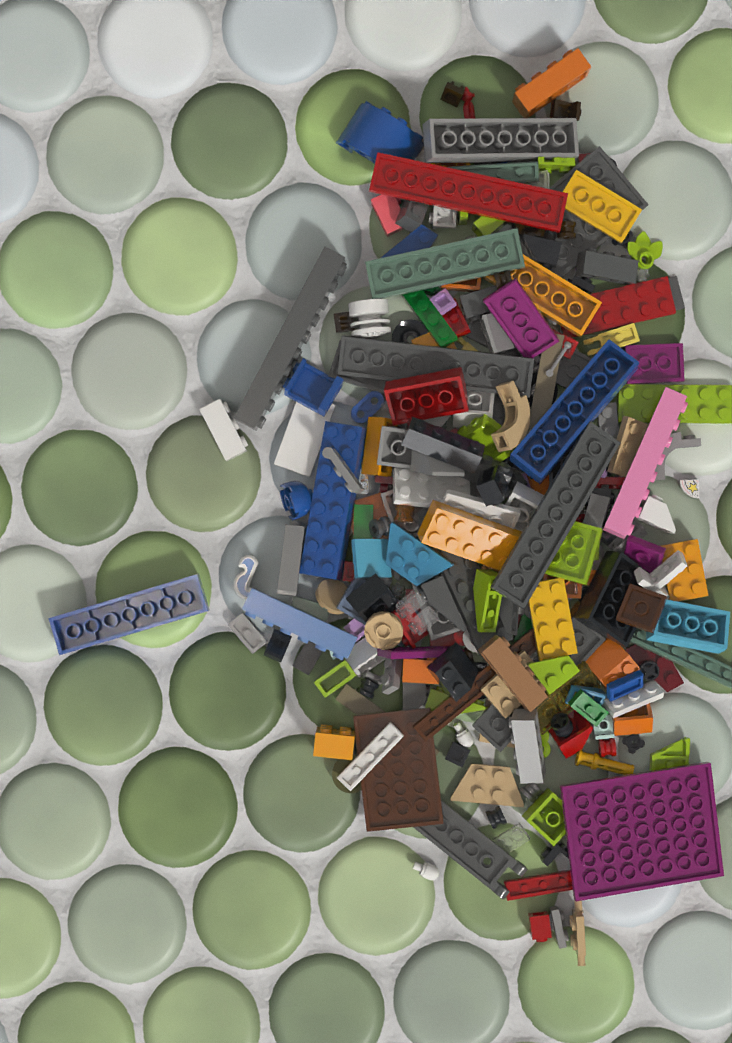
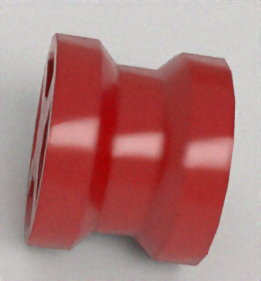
(607, 747)

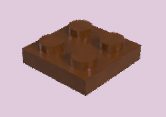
(641, 608)

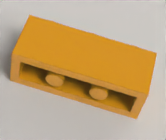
(371, 448)

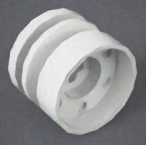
(369, 318)

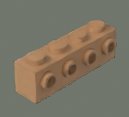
(513, 673)

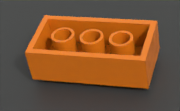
(551, 84)

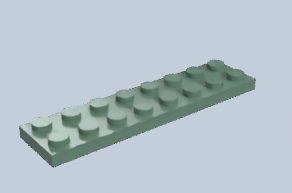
(445, 264)

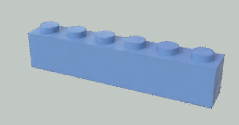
(300, 623)

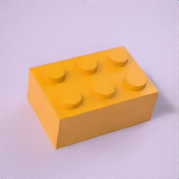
(691, 581)
(334, 742)

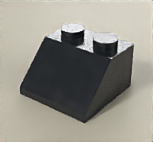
(372, 598)
(454, 672)

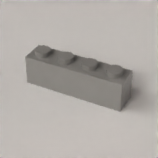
(528, 746)

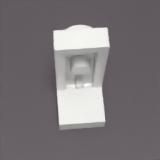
(657, 580)

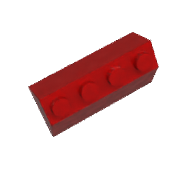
(427, 396)

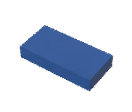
(624, 685)

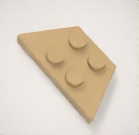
(488, 786)

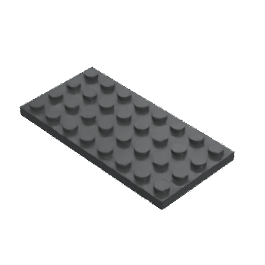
(605, 172)

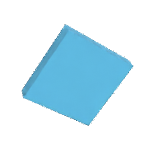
(370, 558)

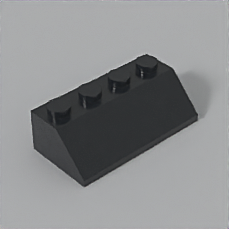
(442, 444)

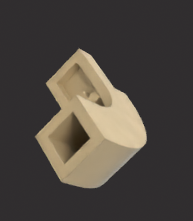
(516, 417)

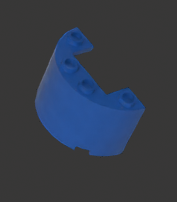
(378, 131)

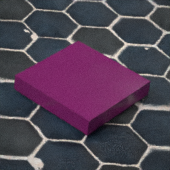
(644, 553)

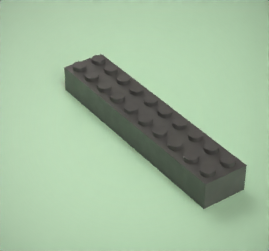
(290, 339)

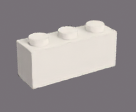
(224, 429)

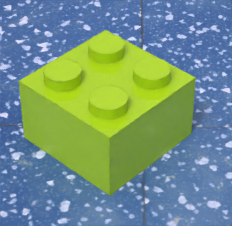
(547, 816)

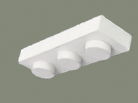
(634, 700)

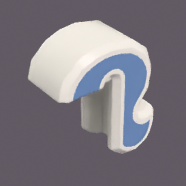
(244, 579)

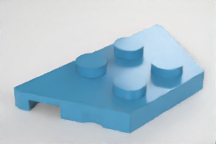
(412, 558)

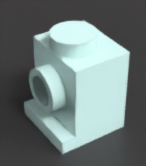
(604, 733)

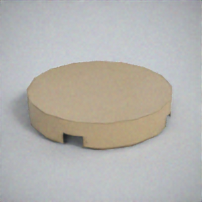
(329, 594)
(383, 630)

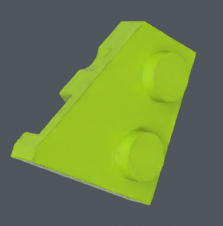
(559, 164)
(554, 671)
(671, 756)

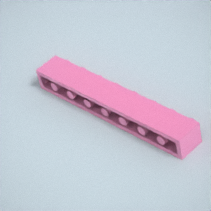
(645, 462)

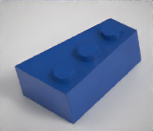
(418, 239)

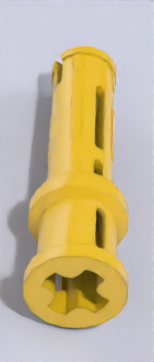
(595, 761)

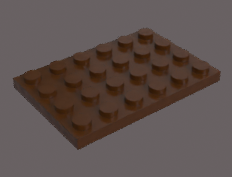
(405, 782)

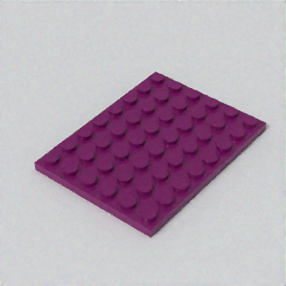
(642, 831)

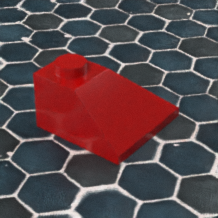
(576, 740)

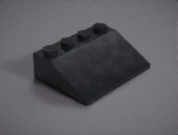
(606, 595)

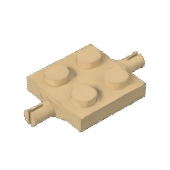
(577, 939)

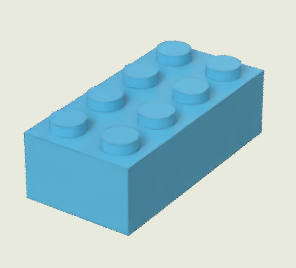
(692, 627)

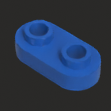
(367, 407)

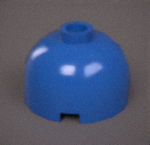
(296, 499)

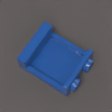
(312, 387)

